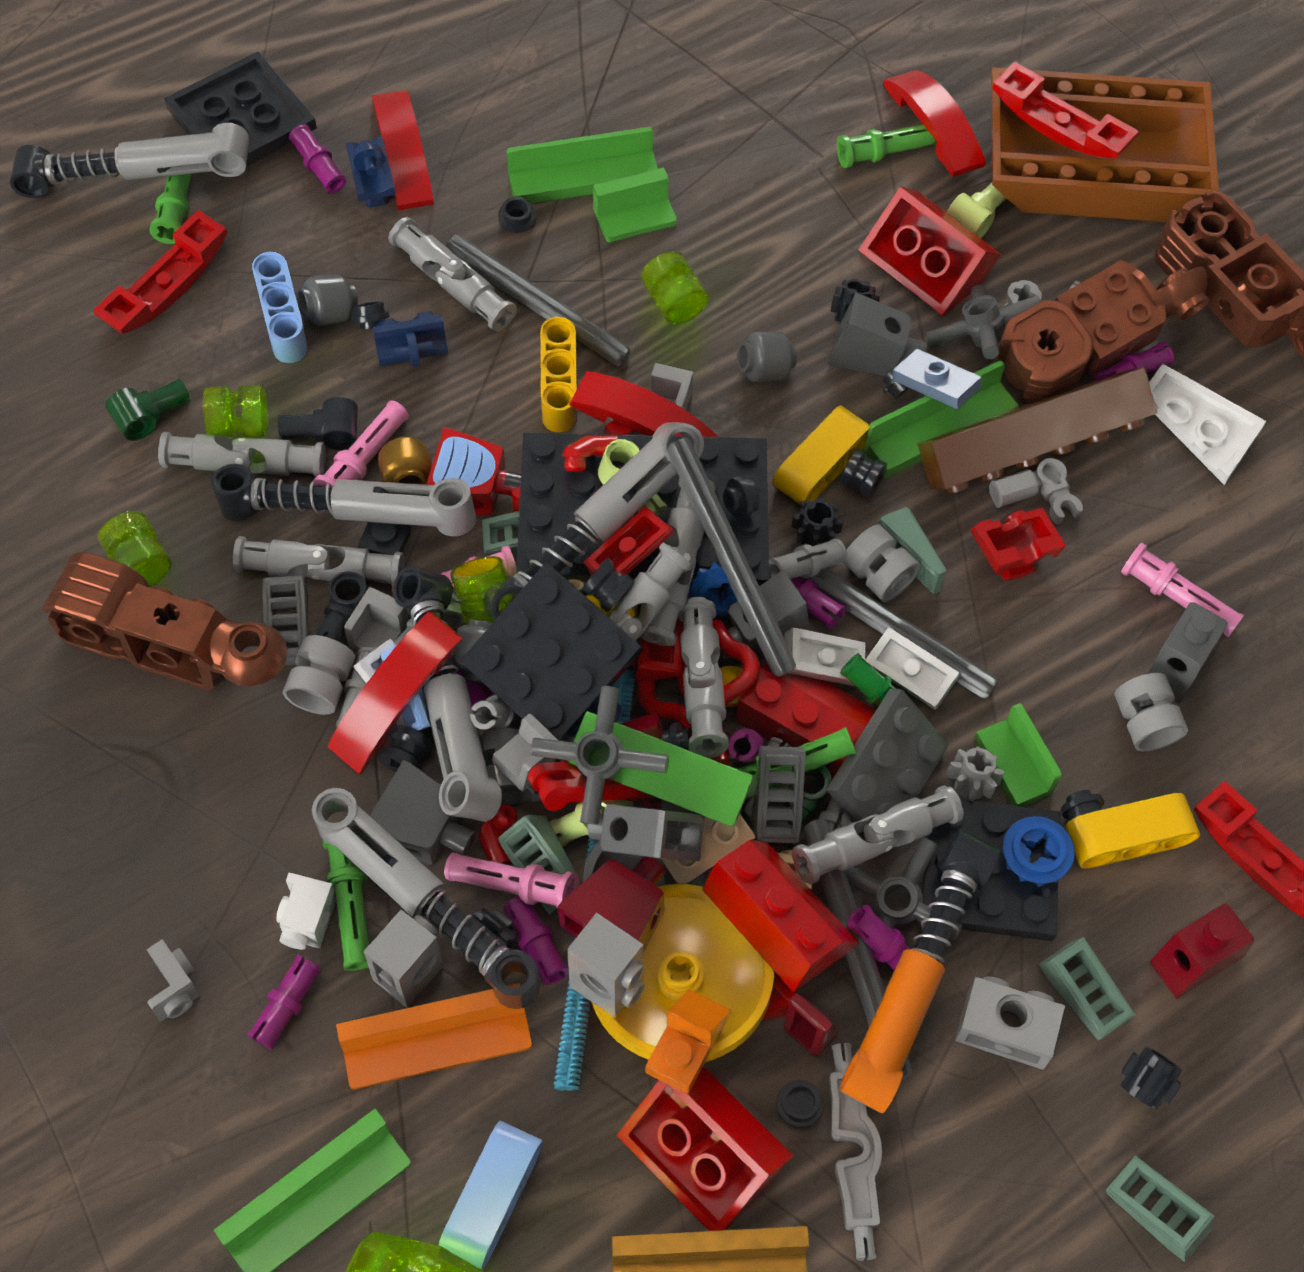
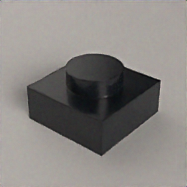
(385, 537)

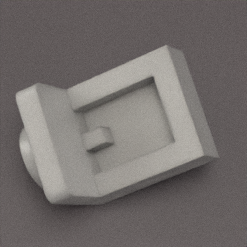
(181, 992)

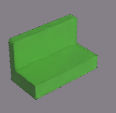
(633, 205)
(1023, 757)

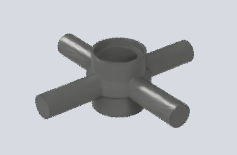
(982, 321)
(618, 758)
(908, 881)

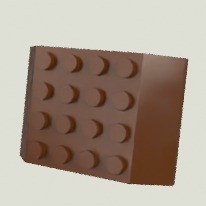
(1153, 175)

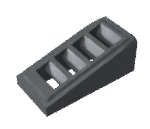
(283, 595)
(779, 823)

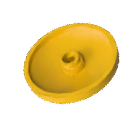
(699, 952)

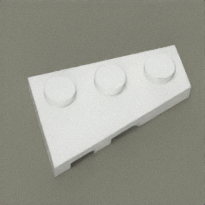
(1204, 421)

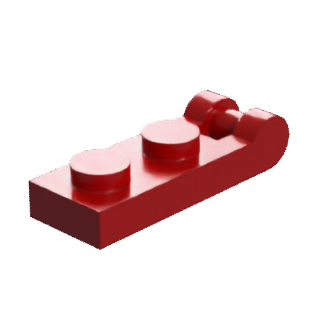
(565, 783)

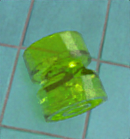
(674, 287)
(221, 411)
(133, 541)
(471, 583)

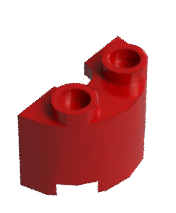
(1018, 542)

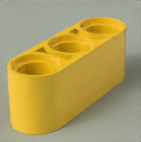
(558, 359)
(821, 456)
(1132, 830)

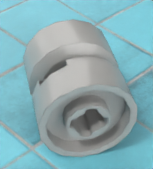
(886, 568)
(316, 679)
(1151, 712)

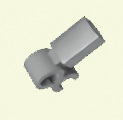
(1047, 480)

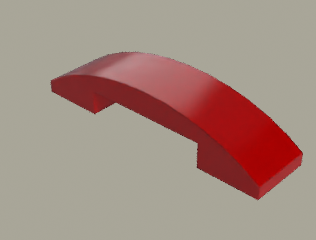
(942, 118)
(1058, 120)
(403, 149)
(167, 279)
(630, 404)
(392, 690)
(1252, 846)

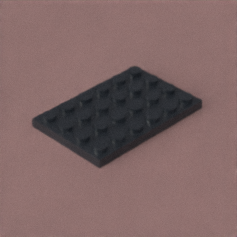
(553, 494)

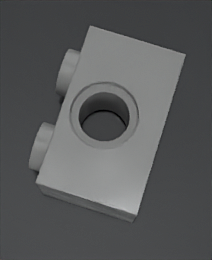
(404, 957)
(606, 966)
(984, 1028)

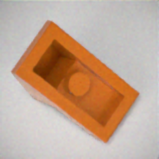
(687, 1040)

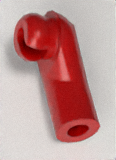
(587, 446)
(493, 829)

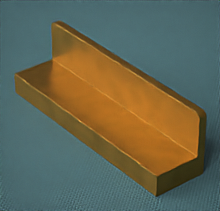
(714, 1251)

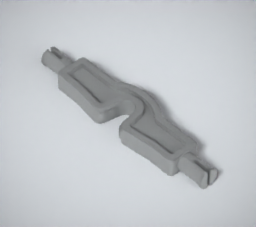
(855, 1174)

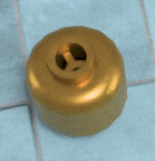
(405, 461)

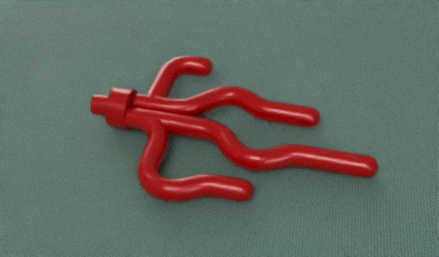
(732, 690)

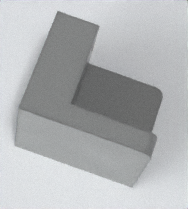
(672, 384)
(375, 621)
(515, 756)

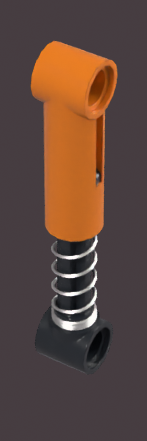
(878, 1064)

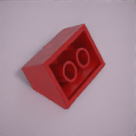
(928, 250)
(801, 710)
(777, 913)
(705, 1149)

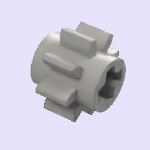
(975, 773)

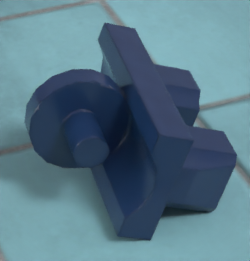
(371, 171)
(410, 339)

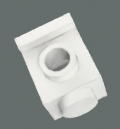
(305, 912)

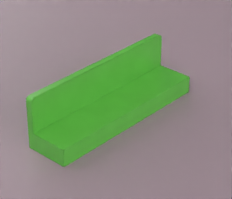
(576, 164)
(897, 434)
(690, 781)
(314, 1196)

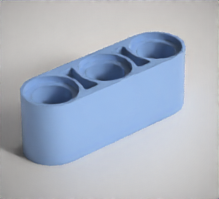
(280, 307)
(491, 1194)

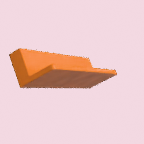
(431, 1038)

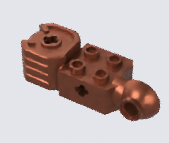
(1248, 275)
(1093, 327)
(117, 615)

